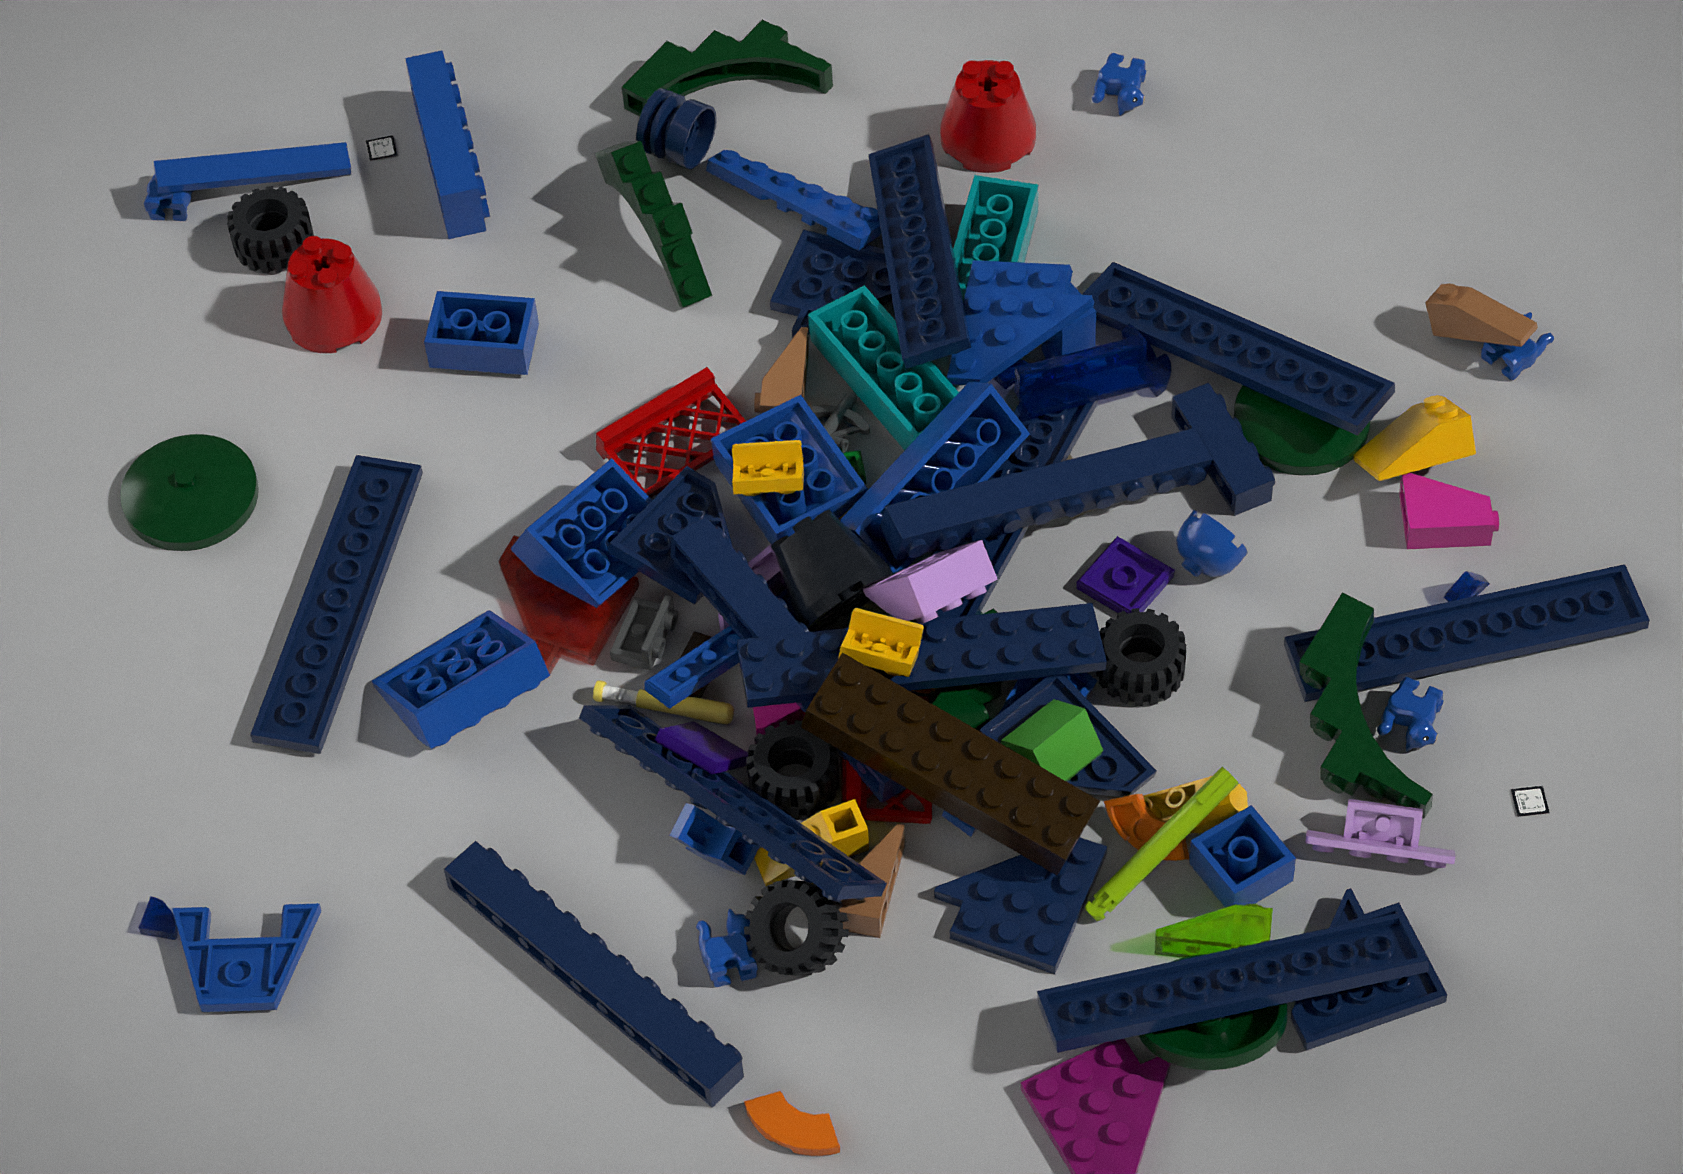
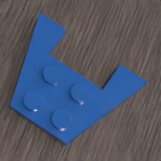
(243, 971)

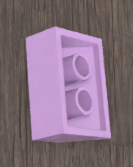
(935, 583)

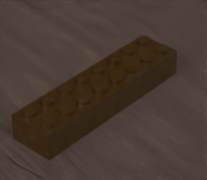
(949, 763)

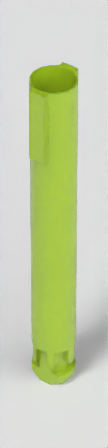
(1161, 844)

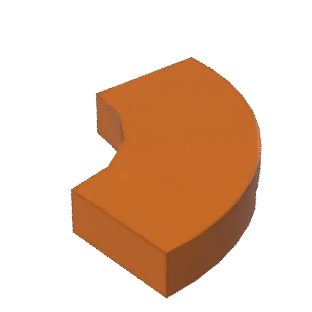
(1138, 824)
(792, 1128)

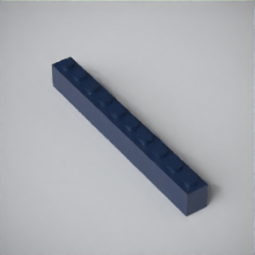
(1044, 494)
(749, 608)
(595, 974)

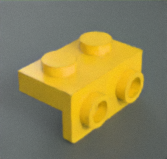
(767, 467)
(882, 642)

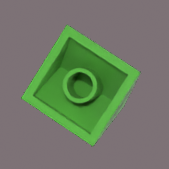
(1057, 739)

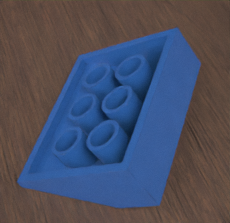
(828, 475)
(574, 536)
(462, 678)

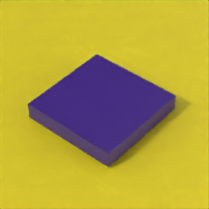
(1125, 578)
(702, 747)

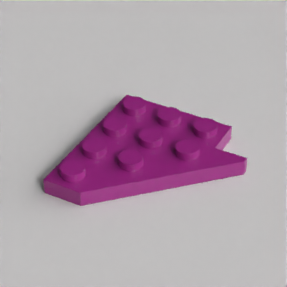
(1099, 1107)

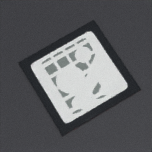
(381, 147)
(1530, 801)

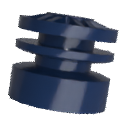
(676, 128)

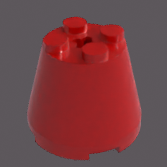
(988, 118)
(328, 297)

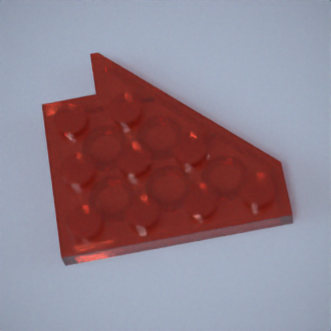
(559, 619)

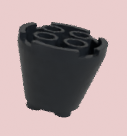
(826, 570)

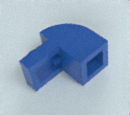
(713, 840)

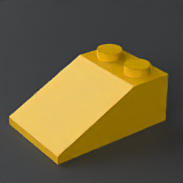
(1419, 439)

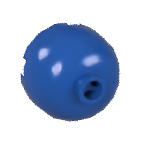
(1207, 546)

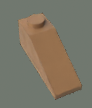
(1473, 316)
(786, 376)
(869, 915)

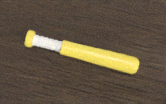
(690, 707)

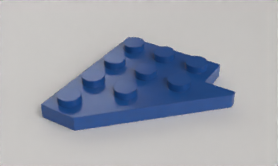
(1011, 313)

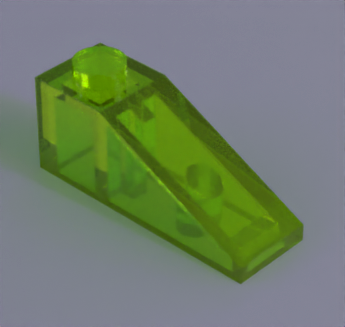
(1215, 931)

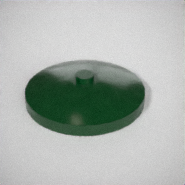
(1293, 439)
(189, 492)
(1220, 1041)

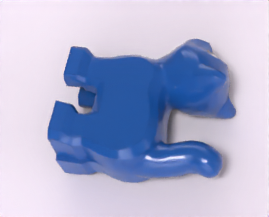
(1121, 83)
(156, 203)
(1516, 357)
(1414, 712)
(727, 951)

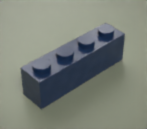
(1235, 461)

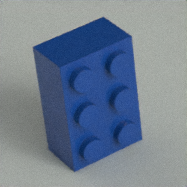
(481, 332)

